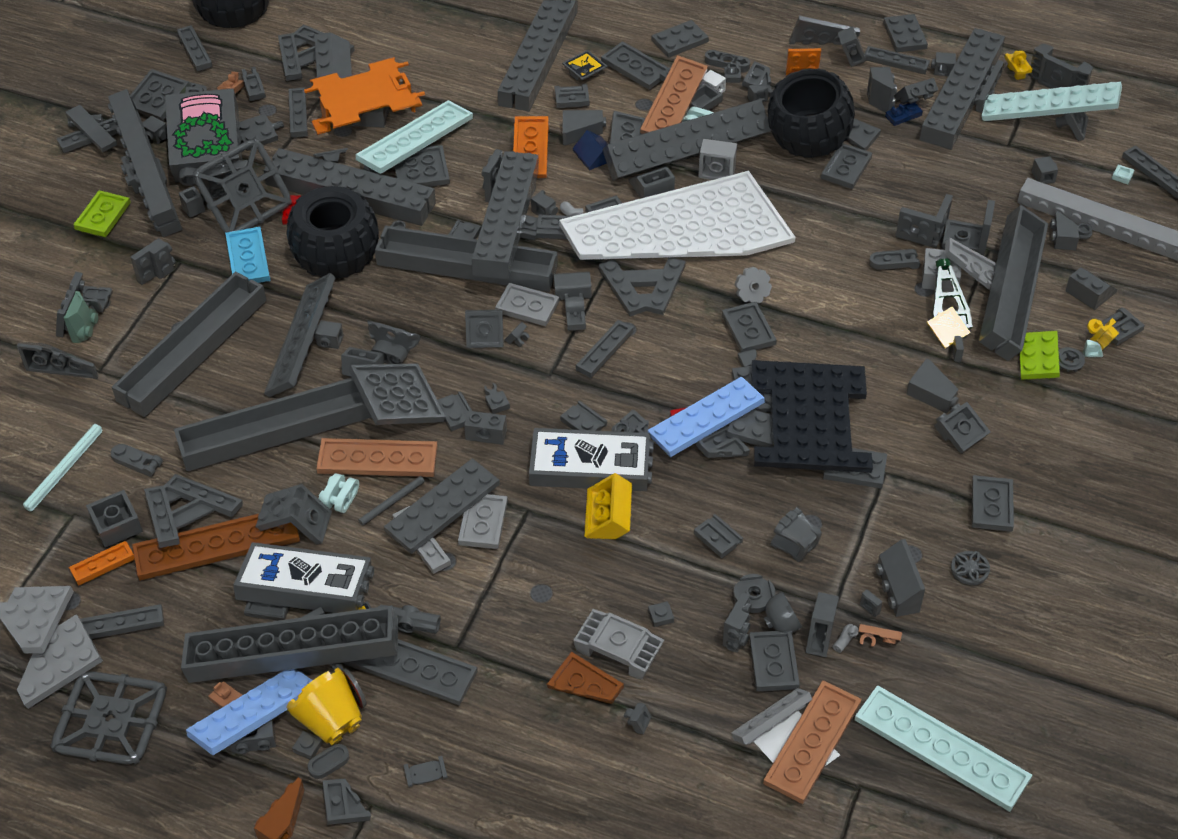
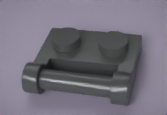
(572, 96)
(1127, 327)

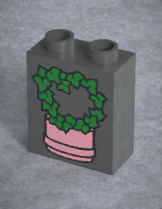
(200, 130)

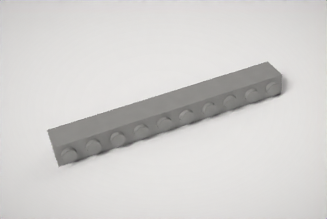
(1100, 218)

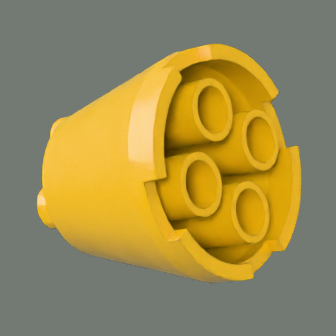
(327, 707)

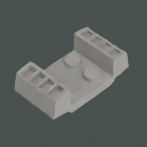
(618, 640)

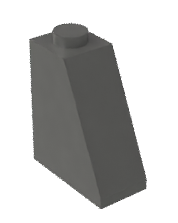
(579, 121)
(933, 387)
(822, 624)

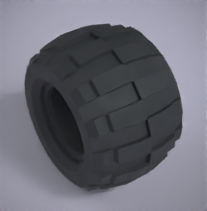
(230, 12)
(814, 94)
(332, 231)

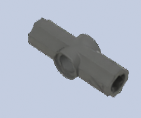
(412, 619)

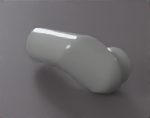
(569, 210)
(848, 632)

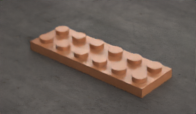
(675, 94)
(377, 457)
(812, 742)

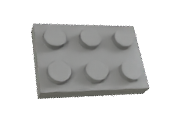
(527, 304)
(484, 523)

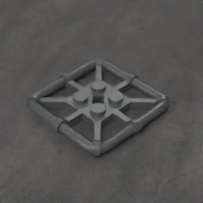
(245, 176)
(114, 729)

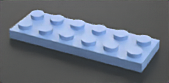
(706, 416)
(248, 711)

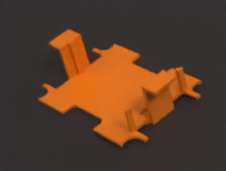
(362, 93)

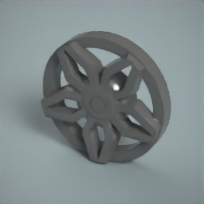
(970, 567)

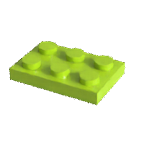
(102, 213)
(1040, 355)

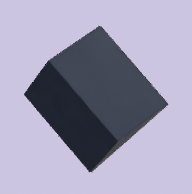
(590, 150)

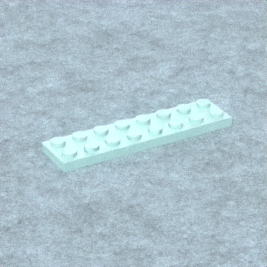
(1052, 101)
(414, 136)
(943, 748)

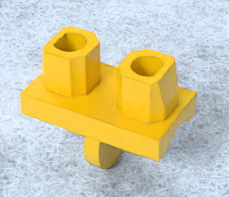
(1018, 63)
(1102, 334)

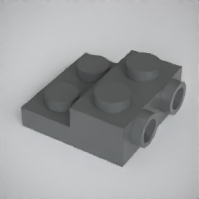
(916, 91)
(153, 261)
(961, 427)
(738, 624)

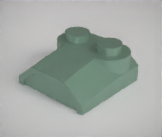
(80, 319)

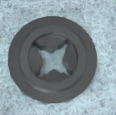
(1071, 354)

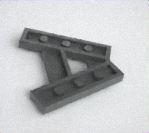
(291, 58)
(623, 285)
(203, 502)

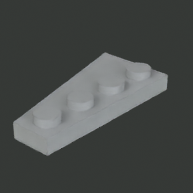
(972, 262)

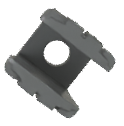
(796, 535)

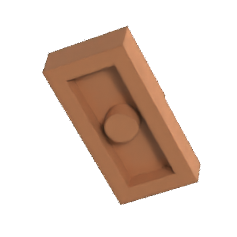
(232, 82)
(888, 636)
(223, 694)

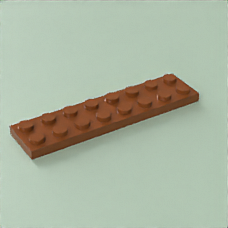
(208, 546)

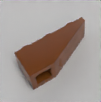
(283, 813)

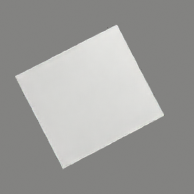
(774, 740)

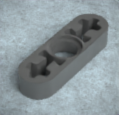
(712, 58)

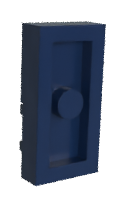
(903, 113)

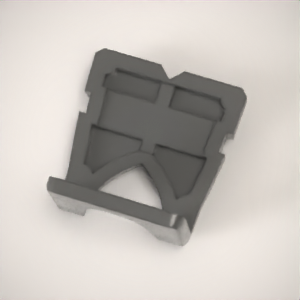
(97, 297)

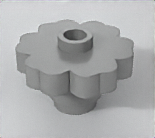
(753, 285)

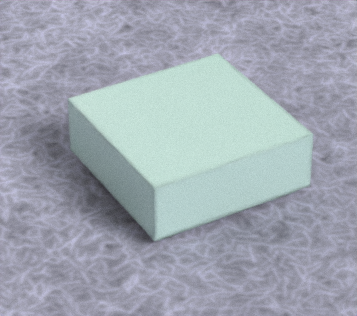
(1123, 174)

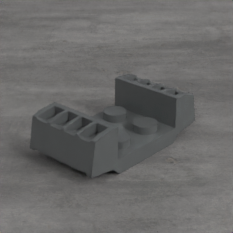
(1056, 73)

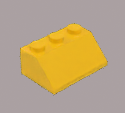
(608, 508)

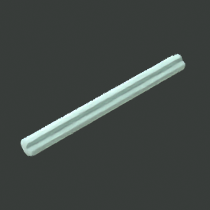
(64, 465)

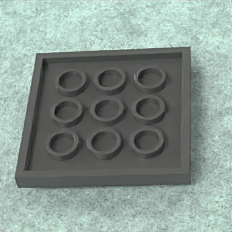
(396, 393)

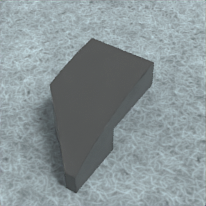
(636, 422)

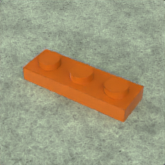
(102, 563)

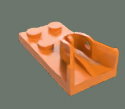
(532, 137)

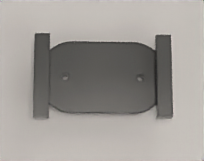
(425, 772)

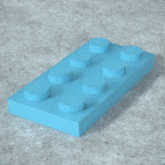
(248, 254)

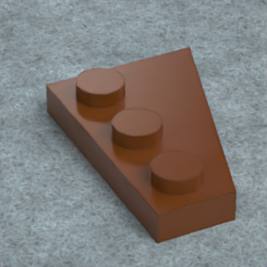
(585, 680)

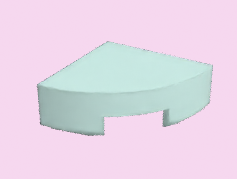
(1092, 349)

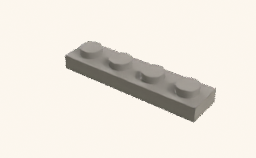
(431, 553)
(771, 716)

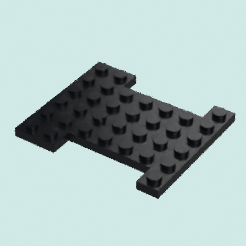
(810, 415)

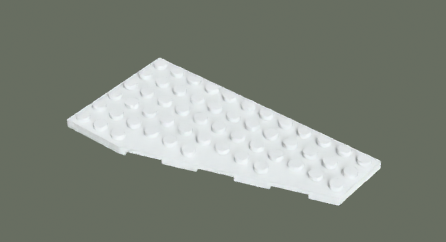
(695, 221)

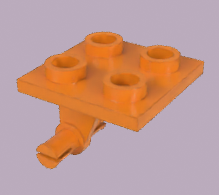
(802, 59)

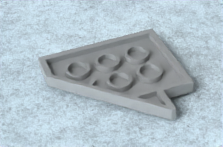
(34, 615)
(64, 659)

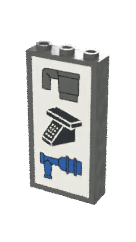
(587, 457)
(303, 578)

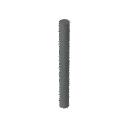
(391, 500)

